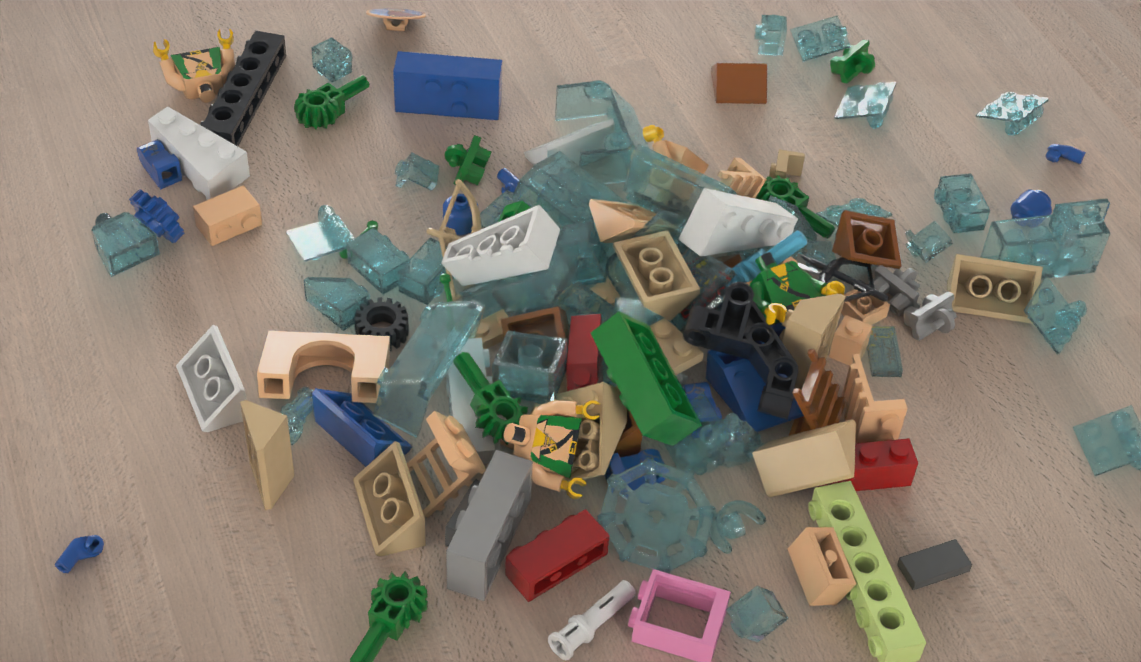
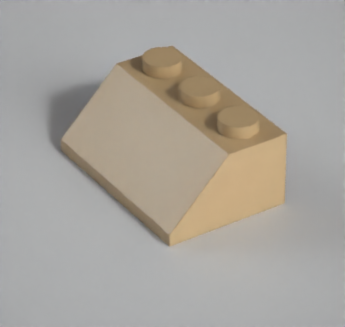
(811, 327)

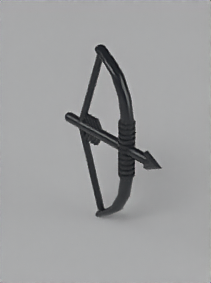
(832, 268)

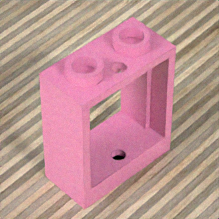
(686, 593)

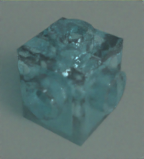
(332, 59)

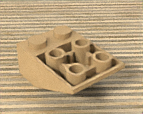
(598, 436)

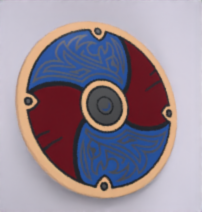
(395, 13)

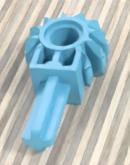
(748, 269)

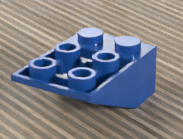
(742, 388)

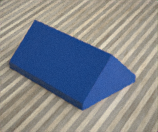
(354, 425)

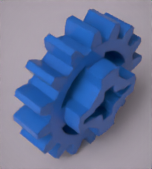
(157, 216)

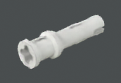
(583, 627)

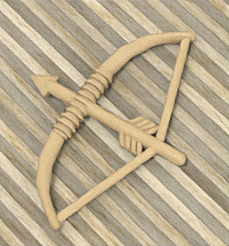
(449, 234)

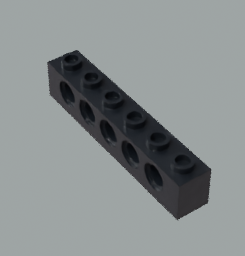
(246, 86)

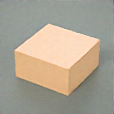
(865, 309)

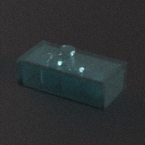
(1034, 244)

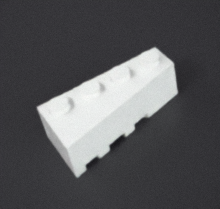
(734, 223)
(504, 249)

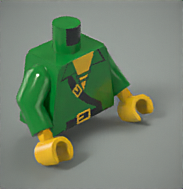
(784, 285)

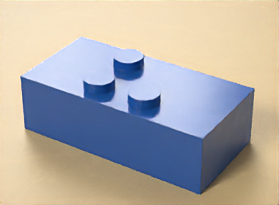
(447, 85)

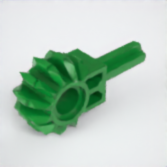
(326, 103)
(789, 192)
(489, 400)
(390, 617)

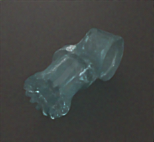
(297, 412)

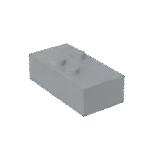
(488, 525)

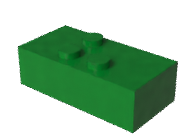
(645, 379)

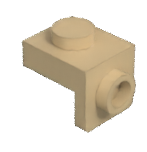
(787, 163)

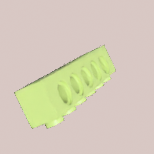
(841, 508)

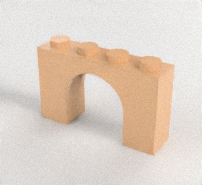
(293, 352)

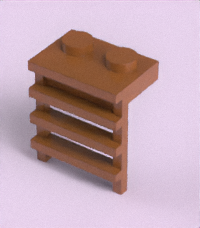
(817, 398)

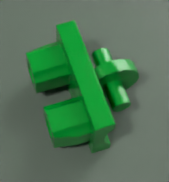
(853, 62)
(458, 156)

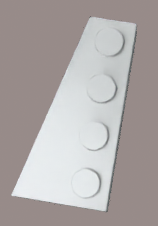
(203, 156)
(461, 395)

